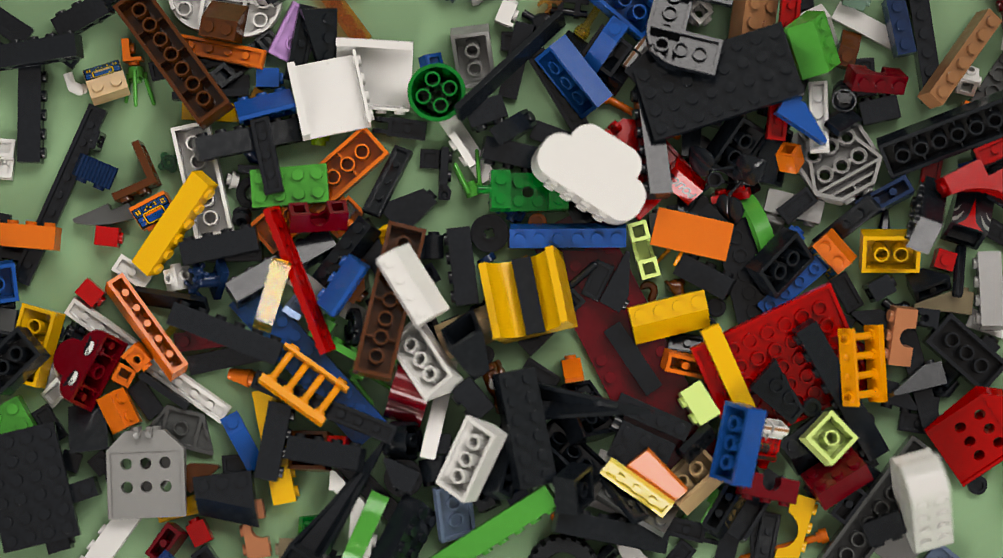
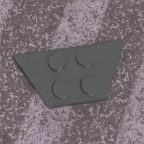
(187, 427)

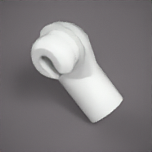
(74, 87)

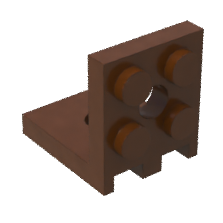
(144, 186)

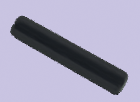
(959, 271)

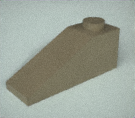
(947, 303)

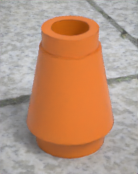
(241, 376)

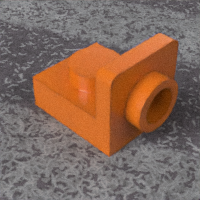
(128, 50)

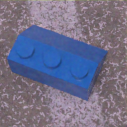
(274, 105)
(342, 284)

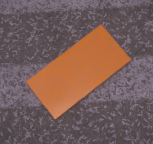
(692, 234)

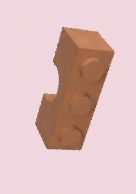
(898, 320)
(255, 545)

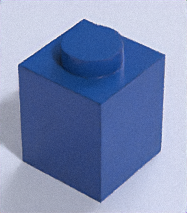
(269, 78)

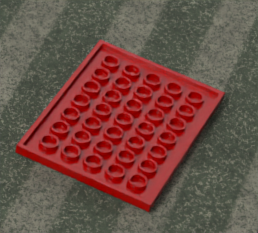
(770, 337)

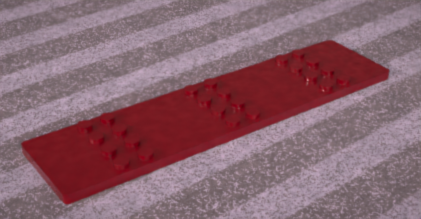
(595, 318)

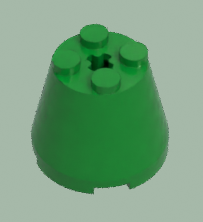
(435, 79)

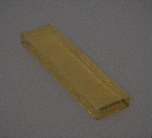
(272, 295)

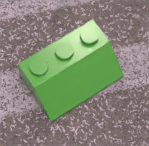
(812, 44)

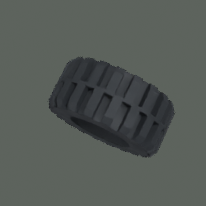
(562, 543)

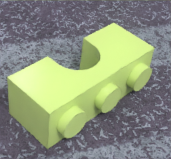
(642, 250)

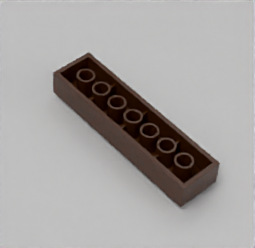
(175, 60)
(385, 313)

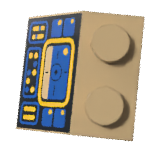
(106, 82)

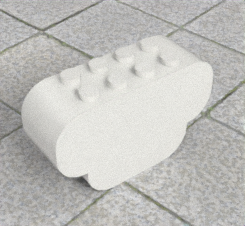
(592, 172)
(923, 499)

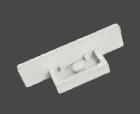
(466, 146)

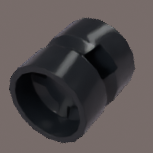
(843, 98)

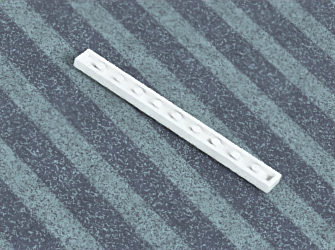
(182, 385)

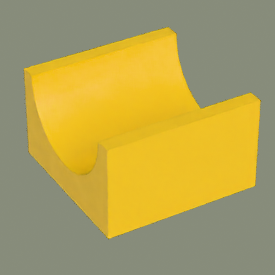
(504, 303)

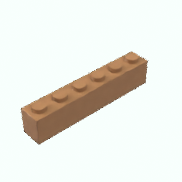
(959, 58)

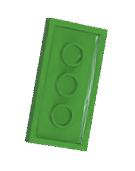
(300, 183)

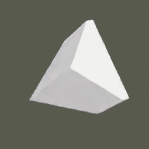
(52, 390)

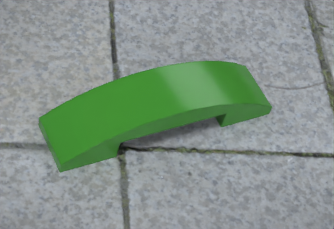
(757, 222)
(366, 525)

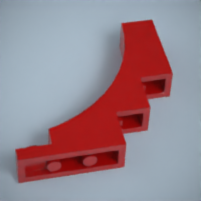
(971, 178)

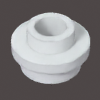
(232, 180)

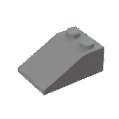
(472, 53)

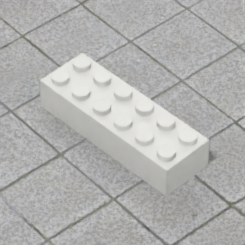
(217, 209)

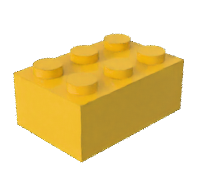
(887, 252)

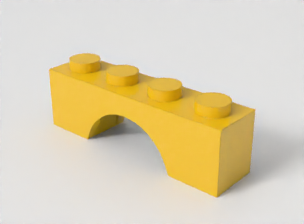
(802, 514)

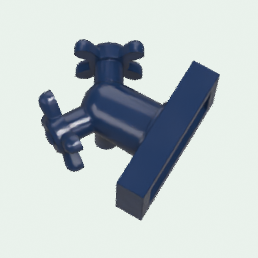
(213, 280)

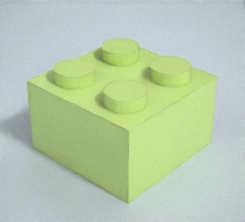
(698, 403)
(828, 438)

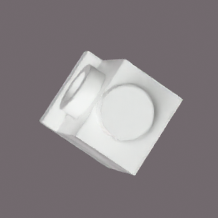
(507, 13)

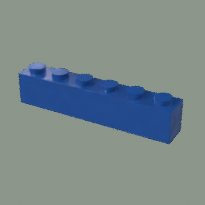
(567, 235)

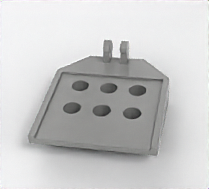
(842, 185)
(135, 446)

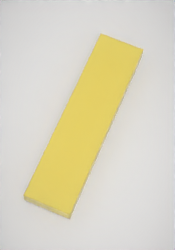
(637, 487)

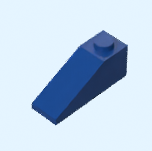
(606, 43)
(799, 116)
(241, 439)

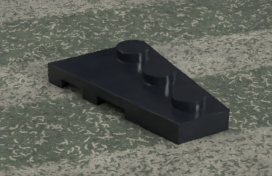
(322, 31)
(776, 391)

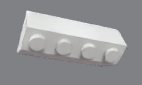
(412, 285)
(427, 362)
(471, 459)

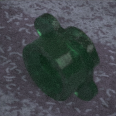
(173, 162)

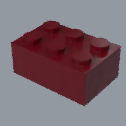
(838, 481)

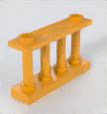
(875, 365)
(301, 404)

